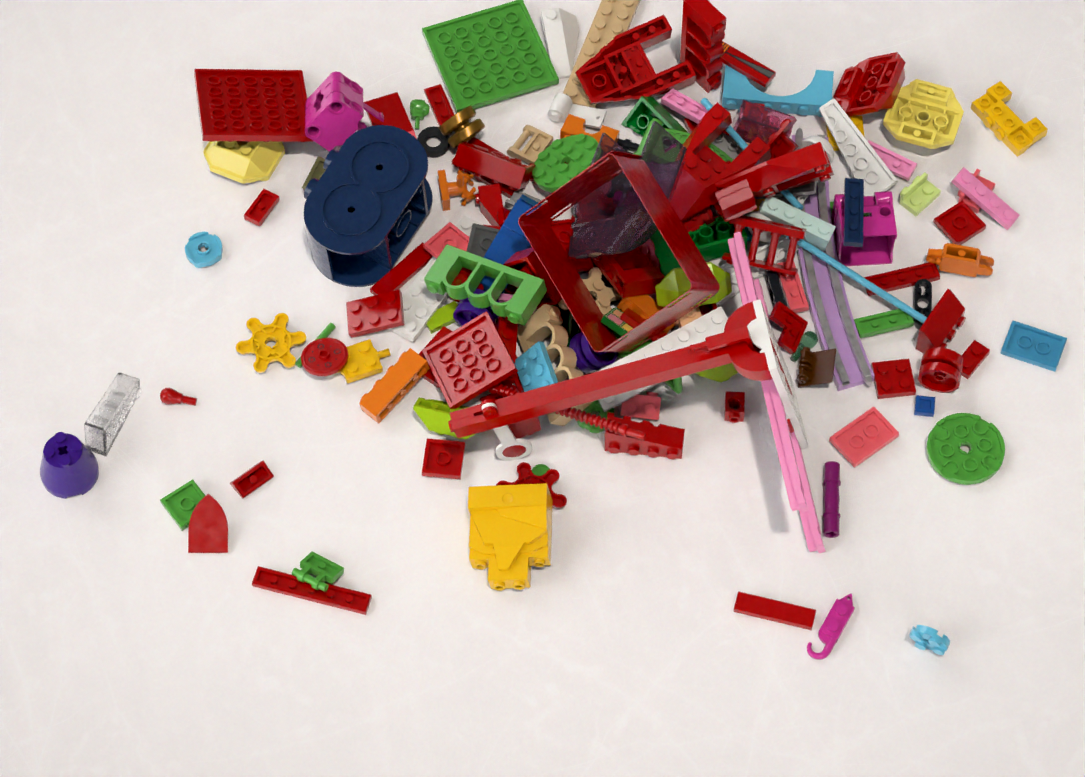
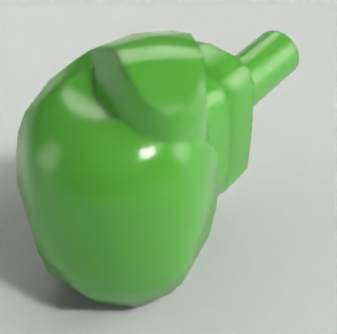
(418, 111)

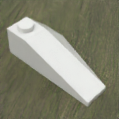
(561, 38)

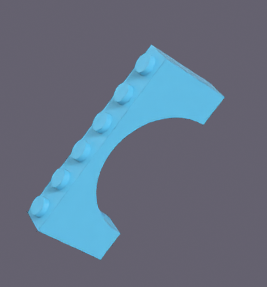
(805, 102)

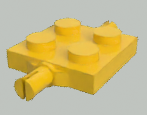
(363, 361)

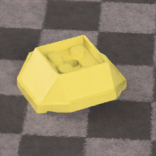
(925, 115)
(244, 160)

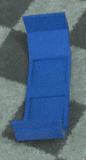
(509, 238)

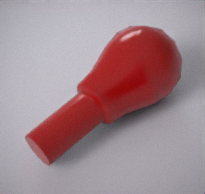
(171, 396)

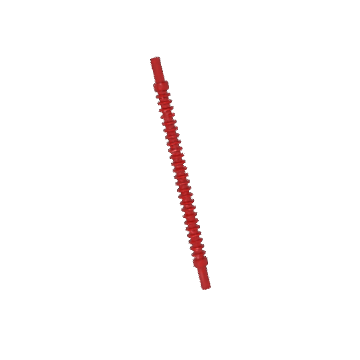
(623, 429)

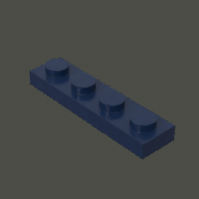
(853, 212)

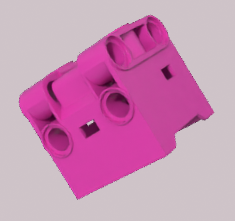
(878, 231)

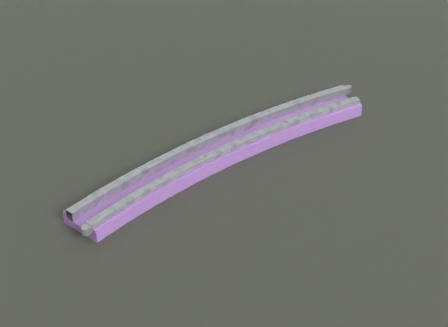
(829, 300)

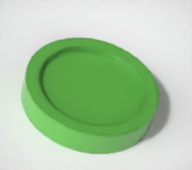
(540, 469)

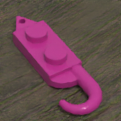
(833, 626)

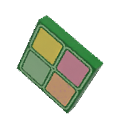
(613, 321)

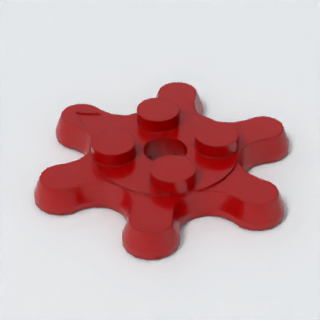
(527, 477)

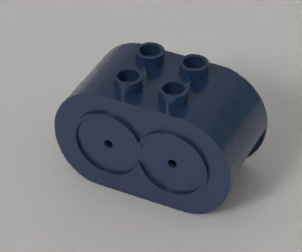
(367, 205)

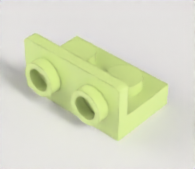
(918, 195)

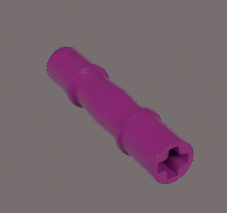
(831, 499)

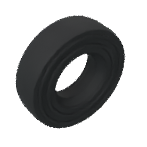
(434, 152)

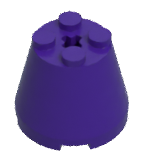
(68, 466)

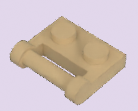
(537, 144)

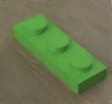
(883, 323)

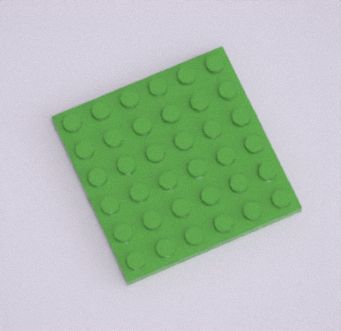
(490, 55)

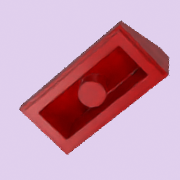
(252, 479)

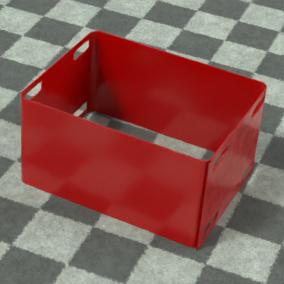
(566, 278)

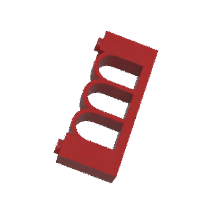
(701, 41)
(633, 282)

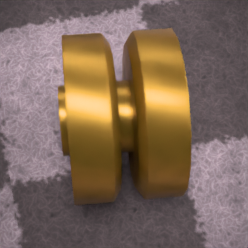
(463, 129)

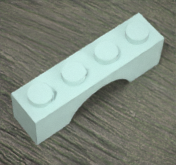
(817, 232)

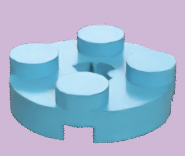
(206, 258)
(927, 637)

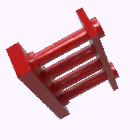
(777, 229)

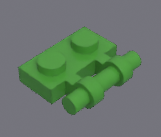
(320, 567)

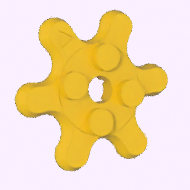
(273, 332)

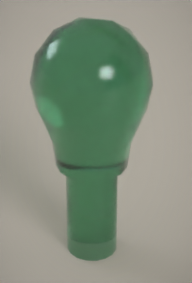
(808, 339)

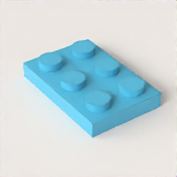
(535, 368)

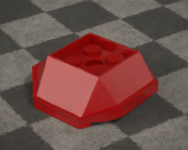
(871, 84)

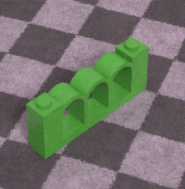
(517, 309)

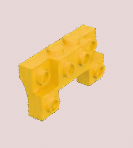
(1004, 122)

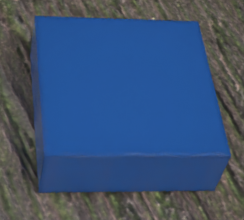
(924, 406)

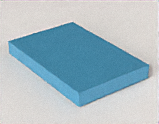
(1033, 346)

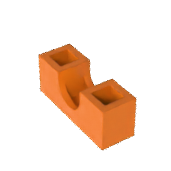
(575, 125)

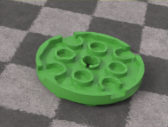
(550, 168)
(957, 465)

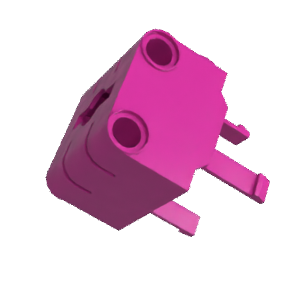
(336, 111)

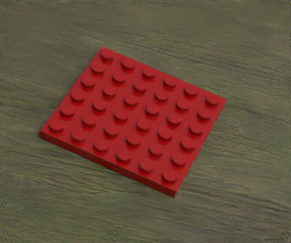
(251, 105)

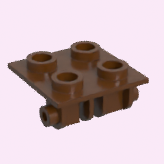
(816, 367)

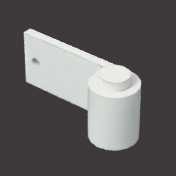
(563, 105)

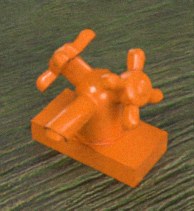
(457, 188)

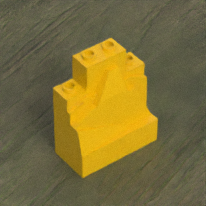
(510, 532)

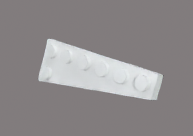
(856, 150)

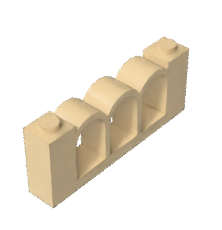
(538, 327)

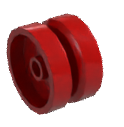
(941, 370)

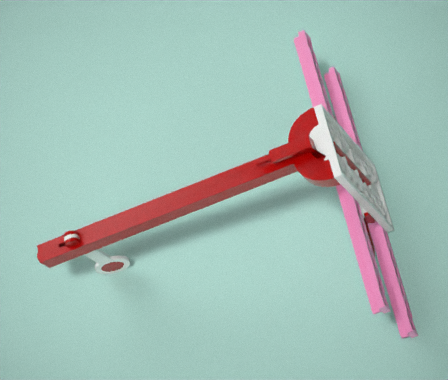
(745, 343)

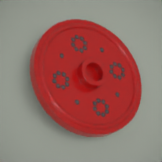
(324, 356)

